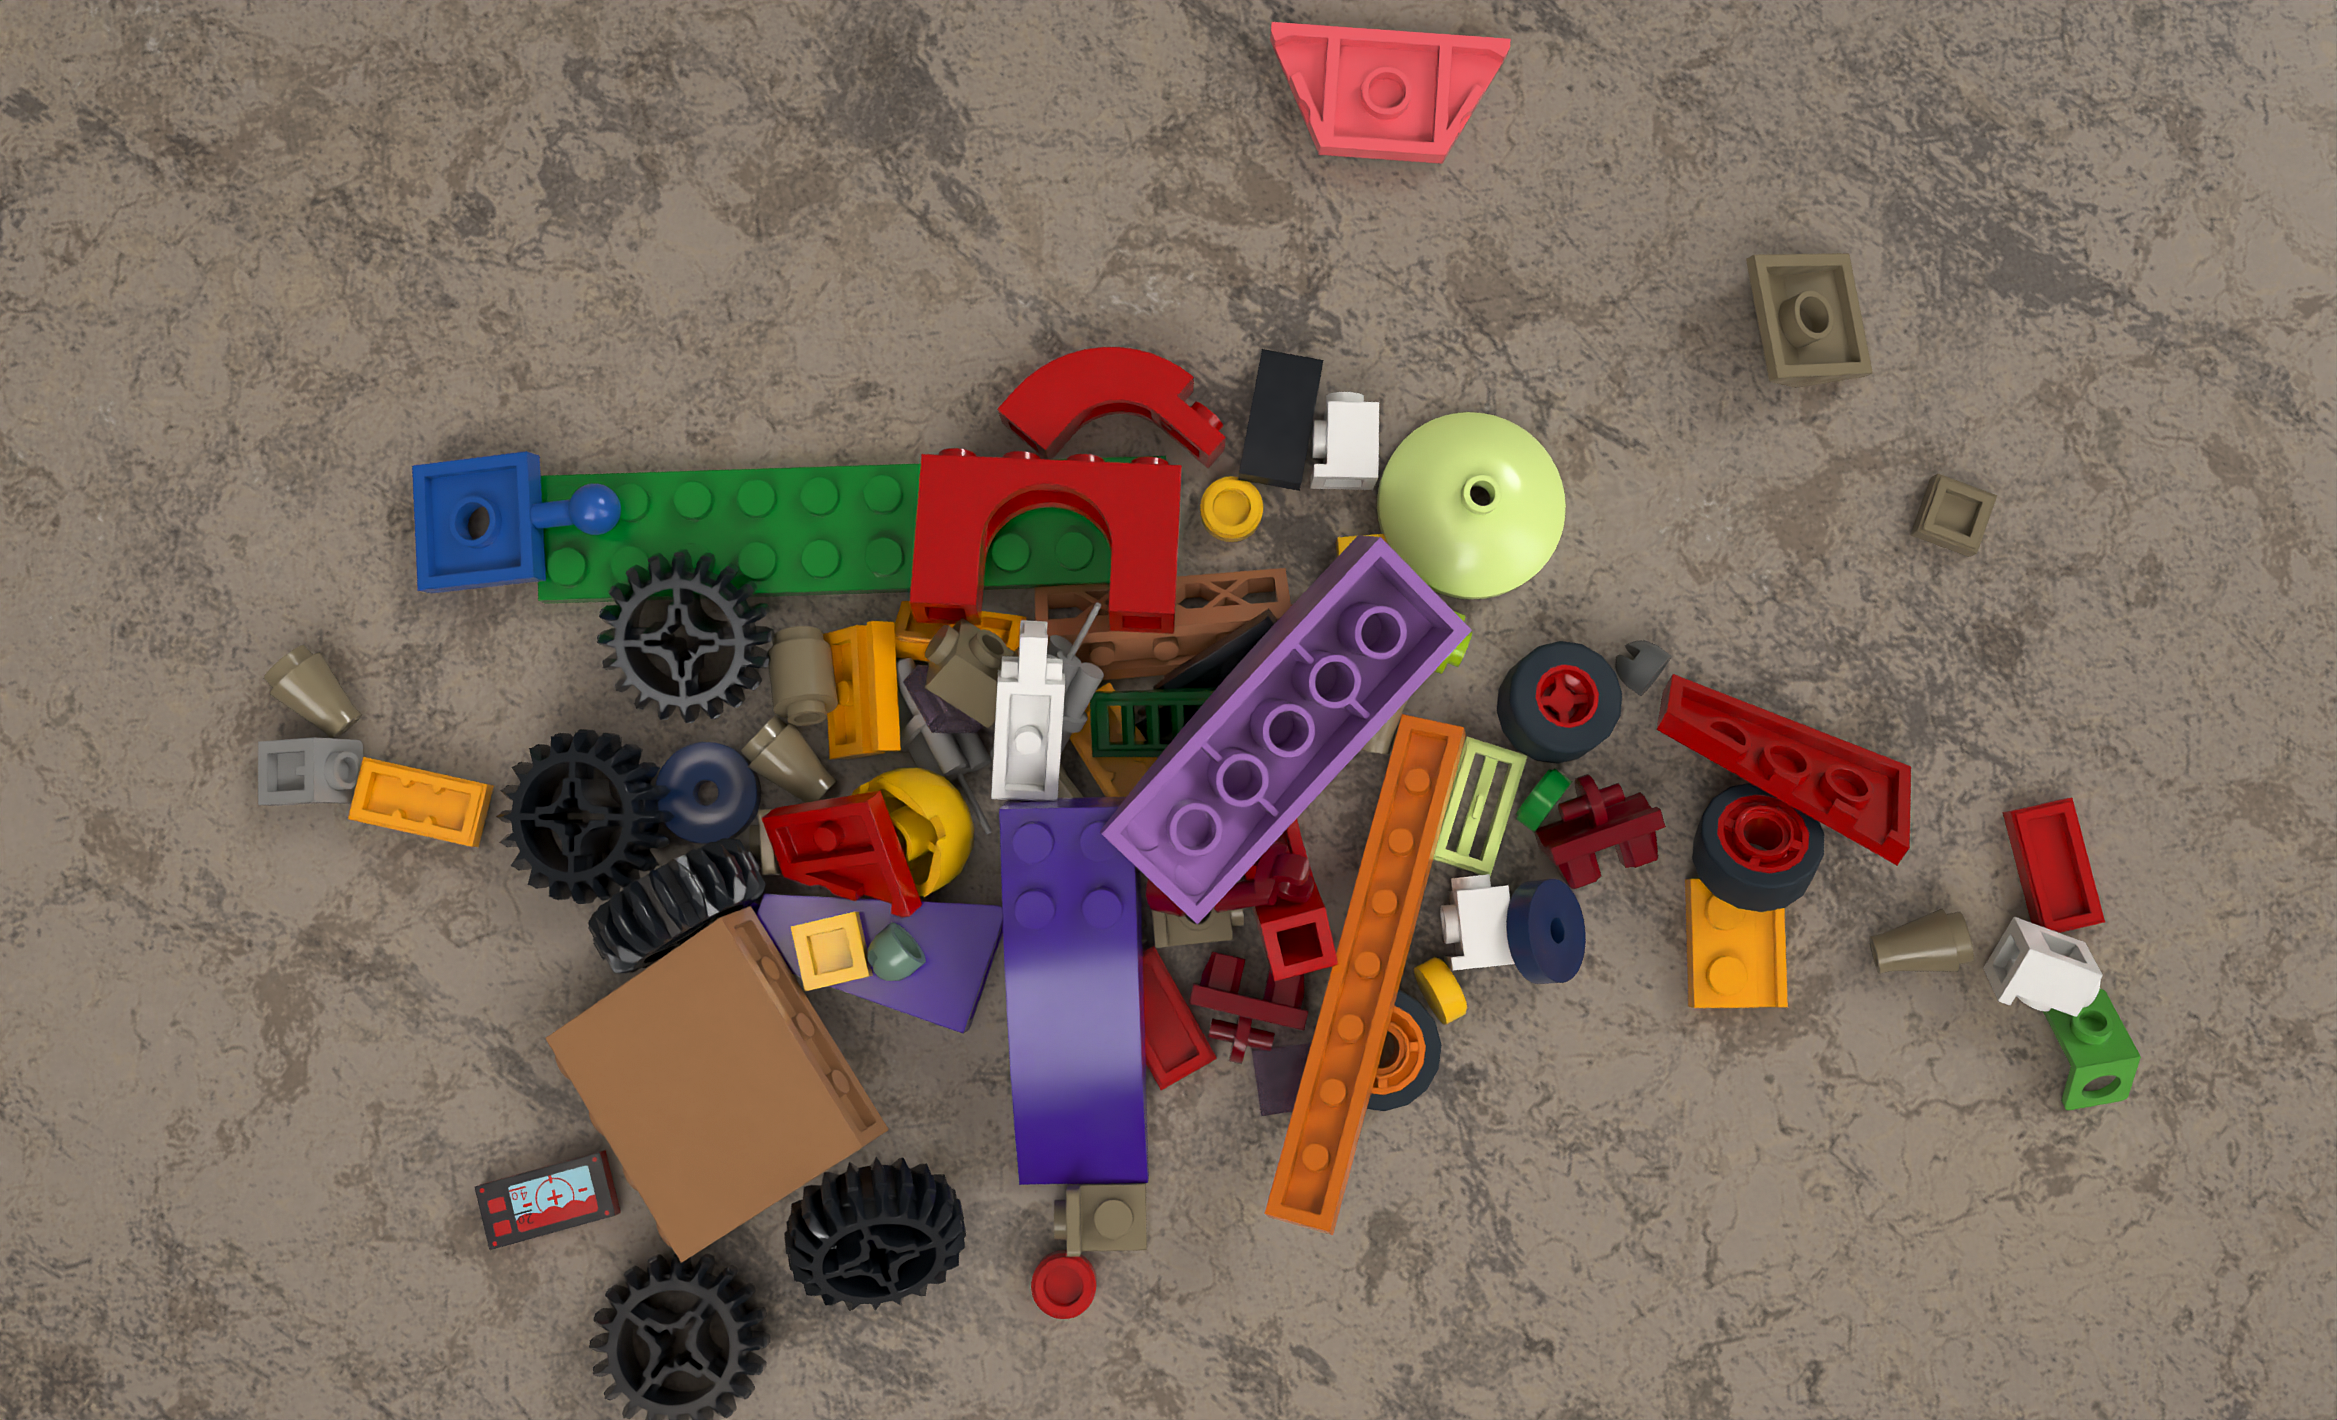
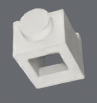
(1346, 443)
(1476, 923)
(2043, 969)

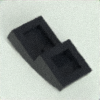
(1280, 420)

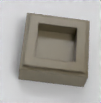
(1953, 515)

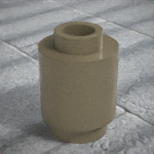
(802, 675)

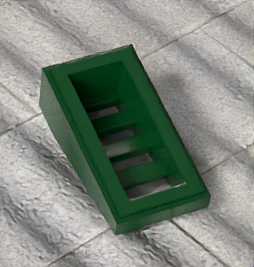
(1127, 700)

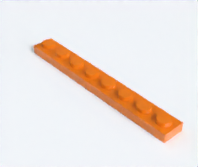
(1368, 977)

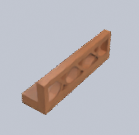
(1157, 654)

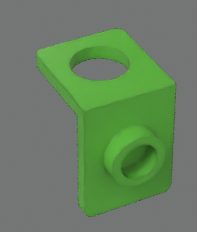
(2095, 1047)

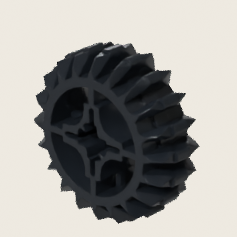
(685, 663)
(533, 816)
(675, 904)
(875, 1234)
(658, 1330)

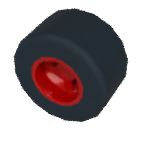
(1581, 692)

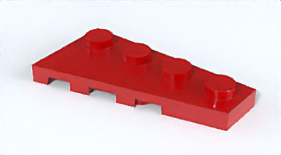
(1810, 770)

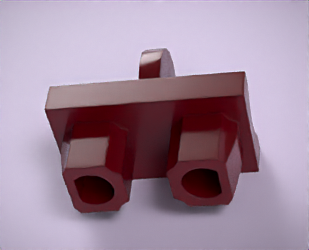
(1596, 822)
(1219, 992)

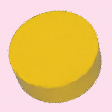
(1231, 509)
(1441, 990)

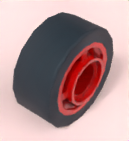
(1752, 876)

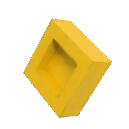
(831, 951)

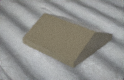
(1809, 318)

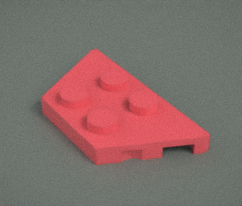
(1385, 88)

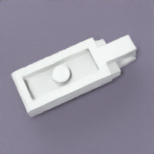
(1028, 720)

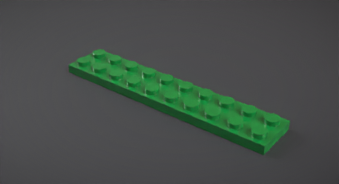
(798, 533)

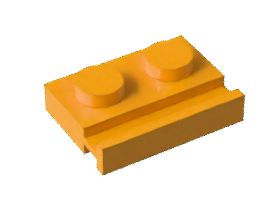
(866, 690)
(1733, 953)

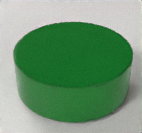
(1543, 799)

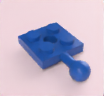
(514, 542)

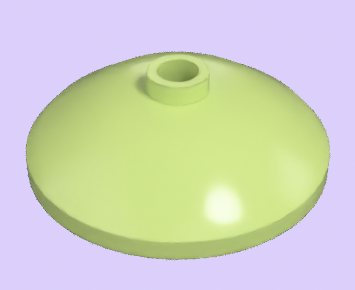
(1447, 536)

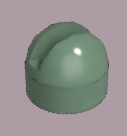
(894, 954)

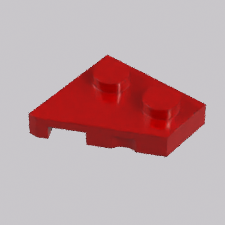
(844, 847)

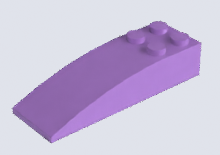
(1284, 724)

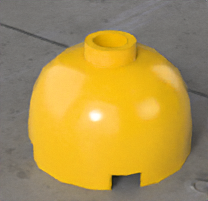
(929, 823)

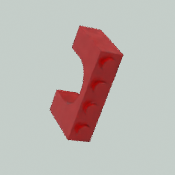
(972, 497)

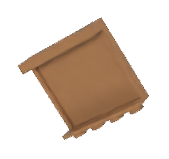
(715, 1083)

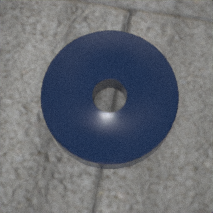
(737, 792)
(1546, 931)

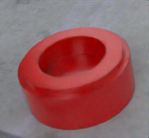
(1063, 1285)

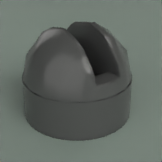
(1645, 668)

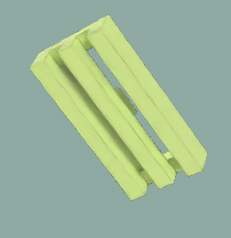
(1493, 754)

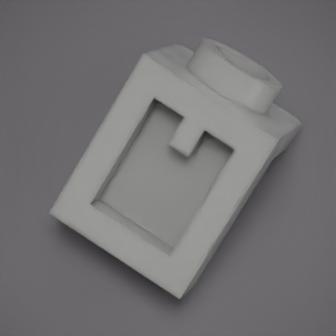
(308, 771)

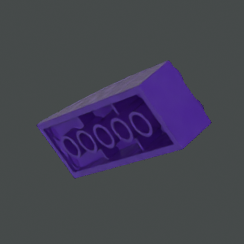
(1073, 994)

